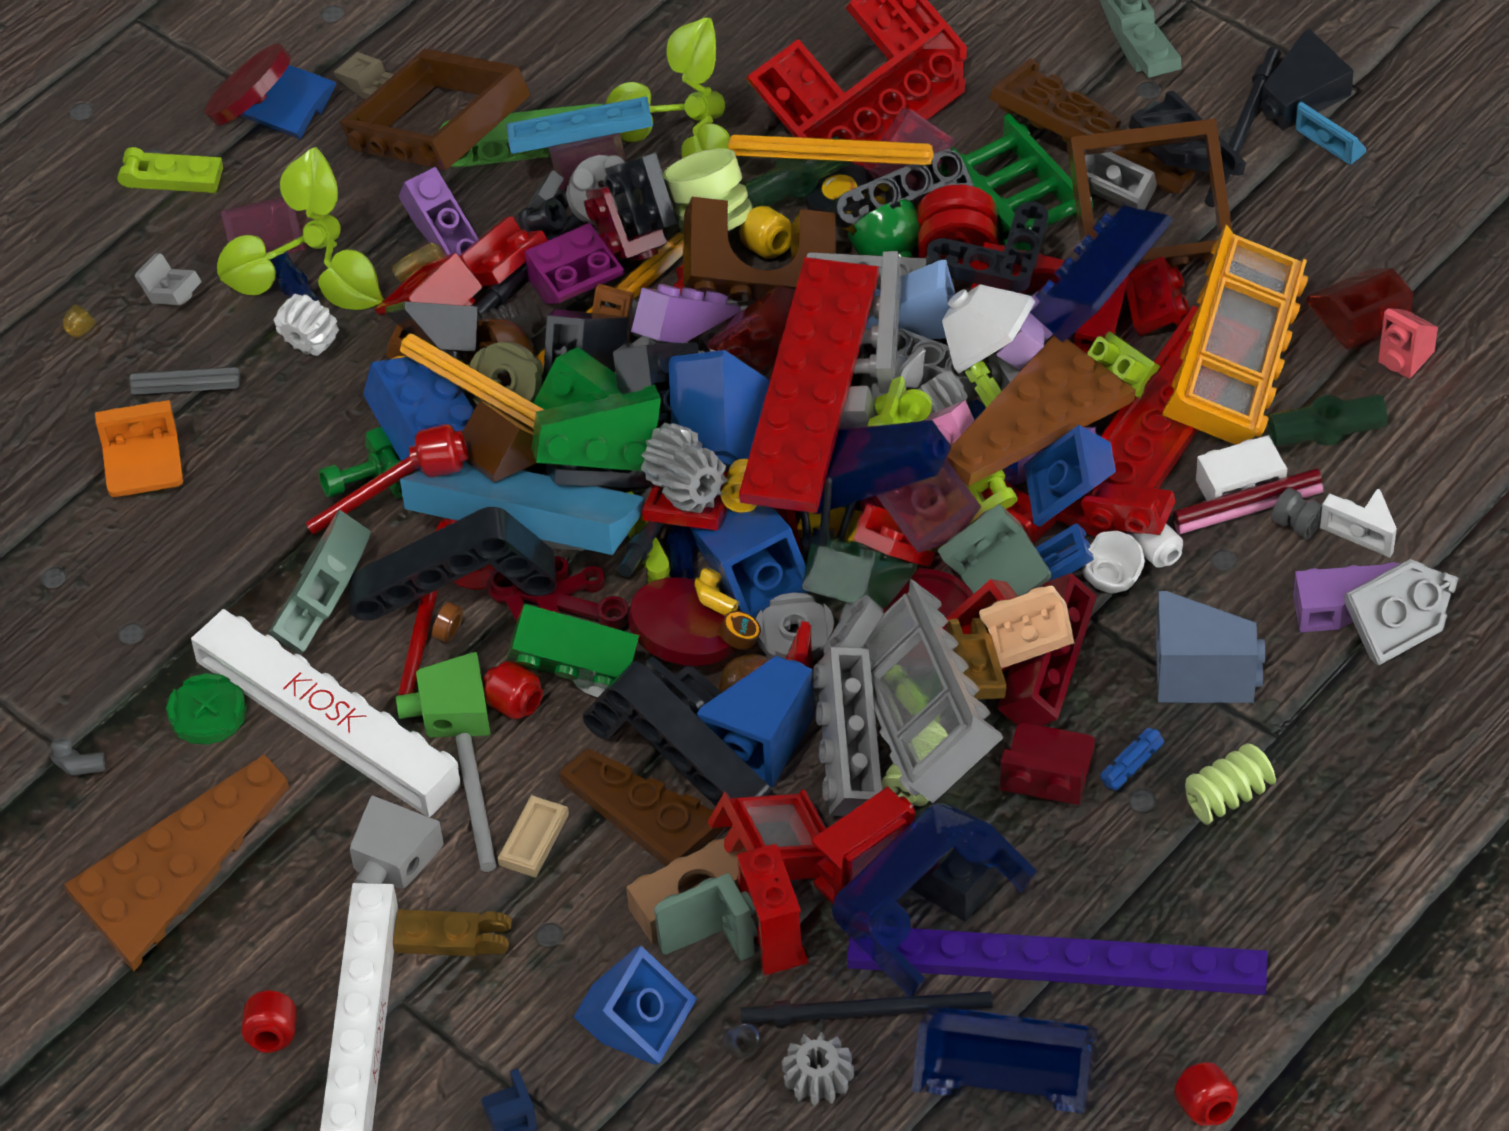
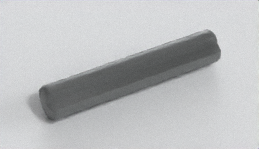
(184, 380)

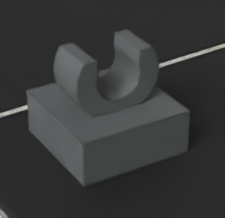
(547, 190)

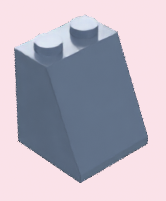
(1205, 653)

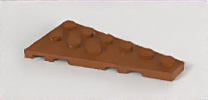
(1037, 408)
(164, 869)

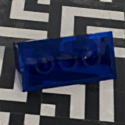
(1097, 269)

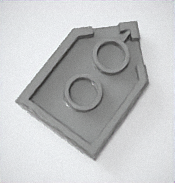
(1400, 608)

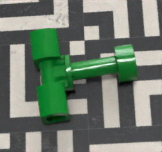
(380, 459)

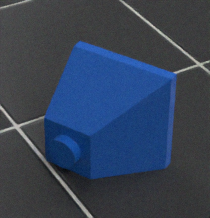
(1067, 472)
(636, 1007)

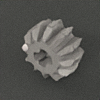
(944, 391)
(662, 447)
(693, 479)
(818, 1069)

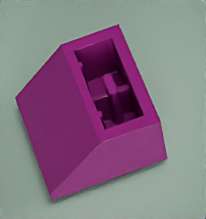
(570, 265)

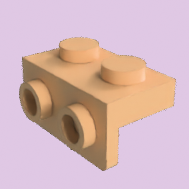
(1028, 625)

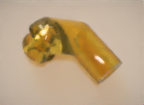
(416, 260)

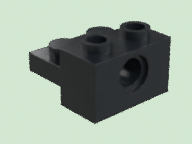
(656, 208)

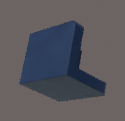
(511, 1107)

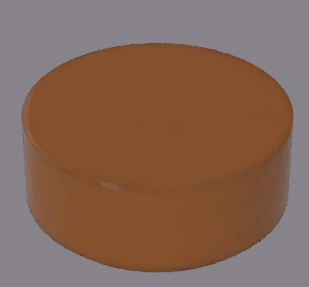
(447, 622)

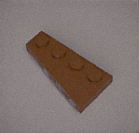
(641, 808)

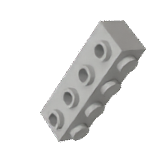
(848, 729)

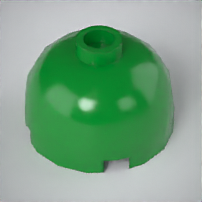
(887, 231)

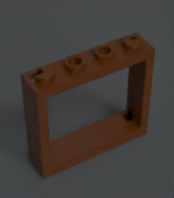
(499, 93)
(1150, 137)

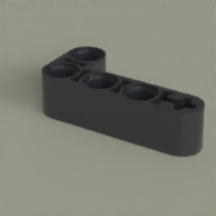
(895, 187)

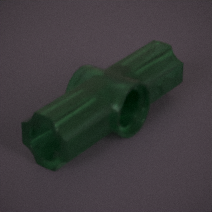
(788, 178)
(1327, 420)

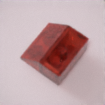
(1358, 304)
(756, 330)

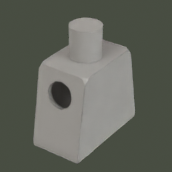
(393, 844)

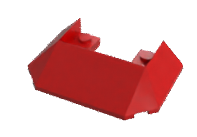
(921, 75)

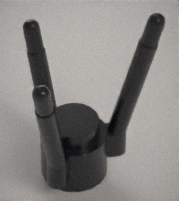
(823, 532)

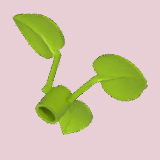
(693, 53)
(311, 187)

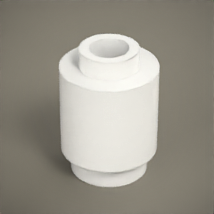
(1160, 549)

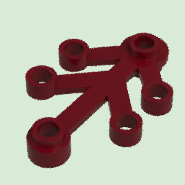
(559, 597)

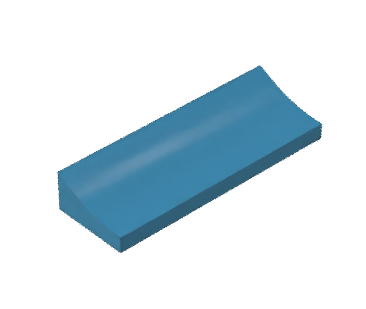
(561, 514)

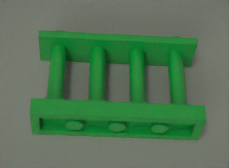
(1033, 159)

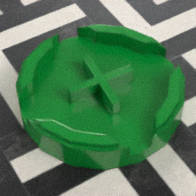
(206, 709)

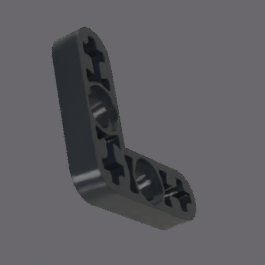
(1000, 263)

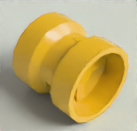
(732, 487)

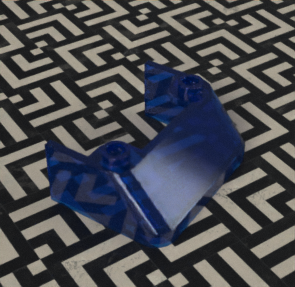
(868, 902)
(1005, 1055)

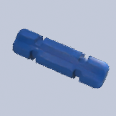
(1132, 759)

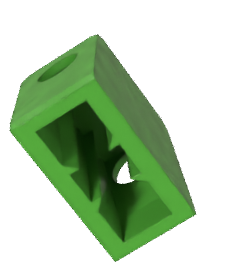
(448, 698)

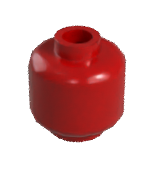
(439, 450)
(512, 690)
(269, 1021)
(1206, 1094)

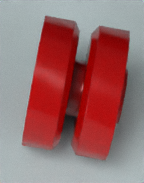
(959, 215)

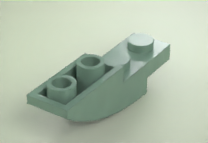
(1140, 37)
(321, 582)

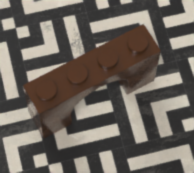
(714, 267)

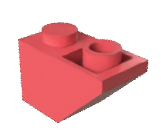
(1406, 341)

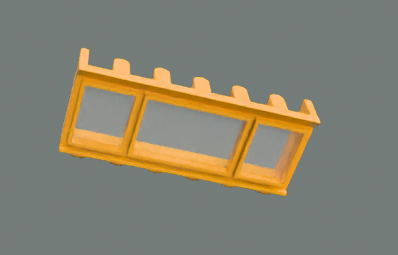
(1237, 339)

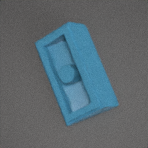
(1328, 134)

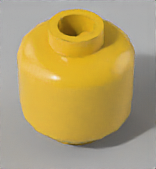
(766, 232)

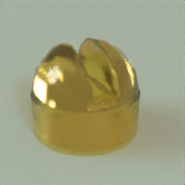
(77, 321)

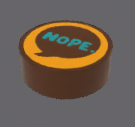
(740, 630)

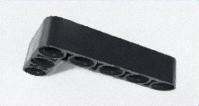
(450, 554)
(674, 732)

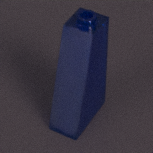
(883, 459)

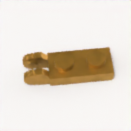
(981, 657)
(450, 932)

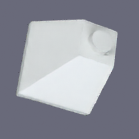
(983, 323)

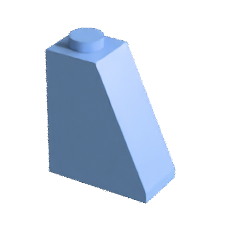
(923, 300)

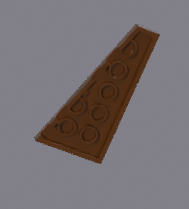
(1074, 114)

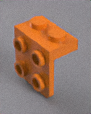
(140, 448)

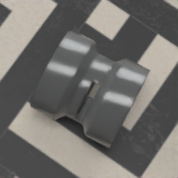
(1297, 512)

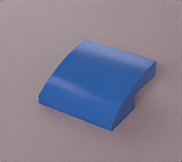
(292, 102)

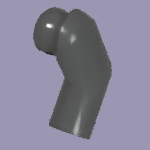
(74, 763)

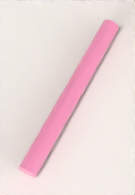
(1242, 511)

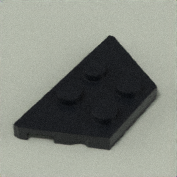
(1188, 154)

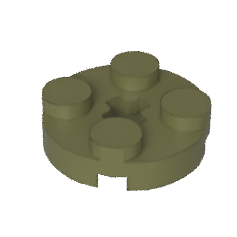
(517, 360)

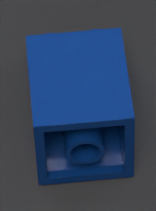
(718, 401)
(753, 556)
(764, 715)

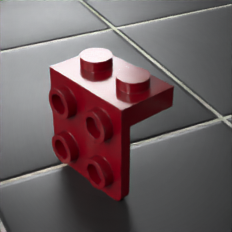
(602, 209)
(1047, 763)

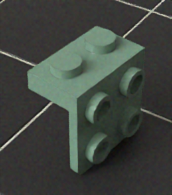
(996, 550)
(706, 911)

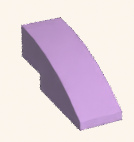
(1027, 342)

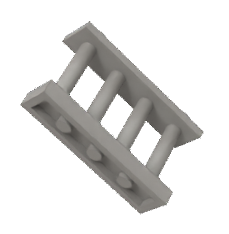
(885, 334)

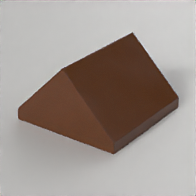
(497, 443)

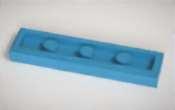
(579, 125)

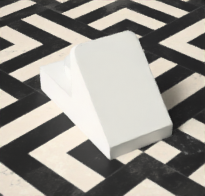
(1365, 526)

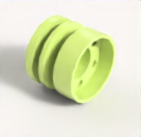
(711, 176)

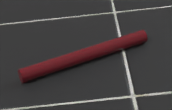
(1246, 496)

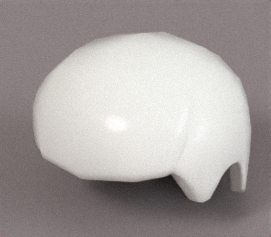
(1115, 563)

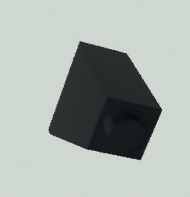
(1306, 75)

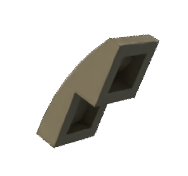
(362, 74)

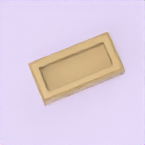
(533, 836)

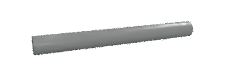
(475, 802)

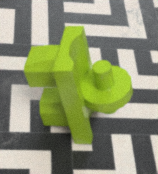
(1123, 361)
(901, 405)

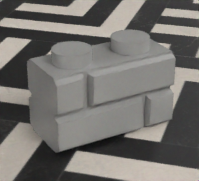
(1120, 180)

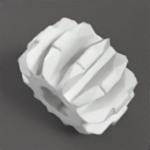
(306, 324)

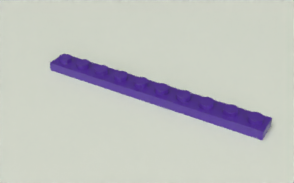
(1078, 961)

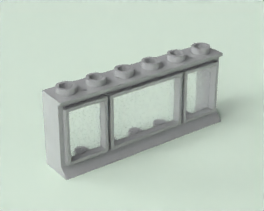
(925, 697)

